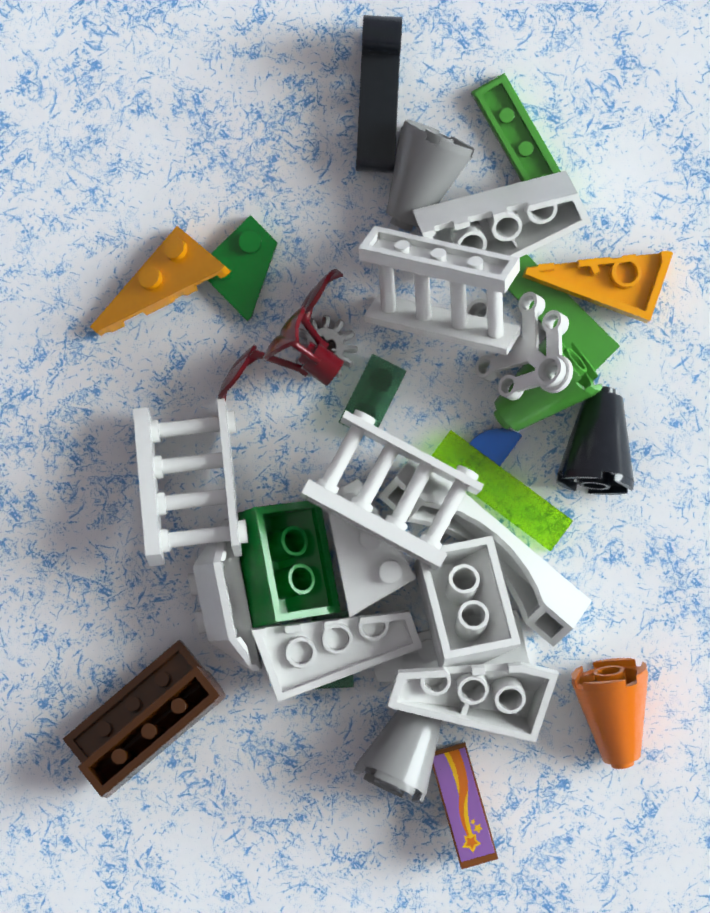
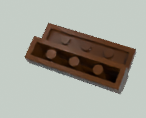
(143, 719)

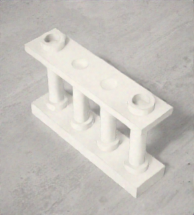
(444, 261)
(156, 503)
(358, 510)

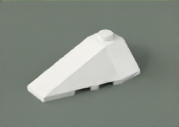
(487, 697)

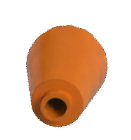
(614, 707)

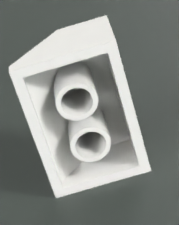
(468, 604)

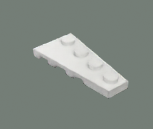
(327, 650)

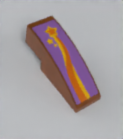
(463, 806)

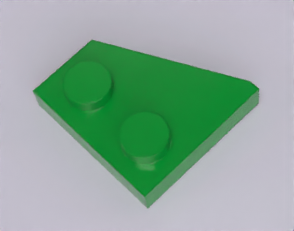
(248, 258)

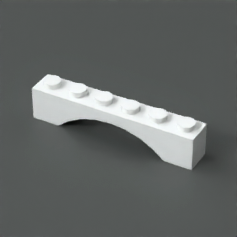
(542, 594)

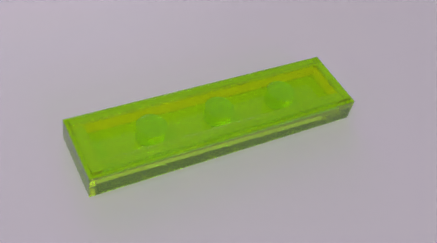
(506, 493)

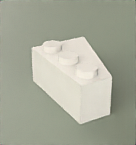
(366, 564)

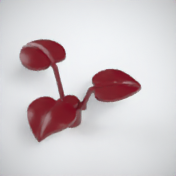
(315, 359)

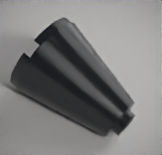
(598, 448)

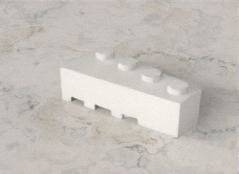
(508, 218)

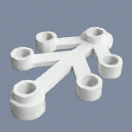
(527, 351)

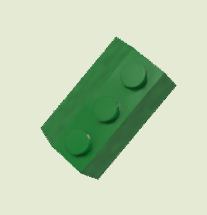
(287, 564)

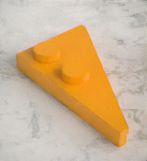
(164, 277)
(619, 284)

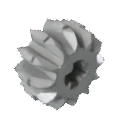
(331, 335)

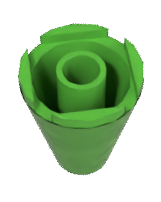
(539, 404)

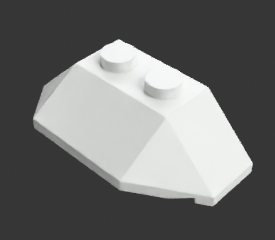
(224, 603)

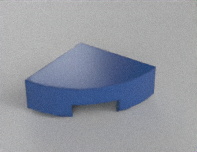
(496, 443)

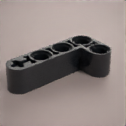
(378, 93)

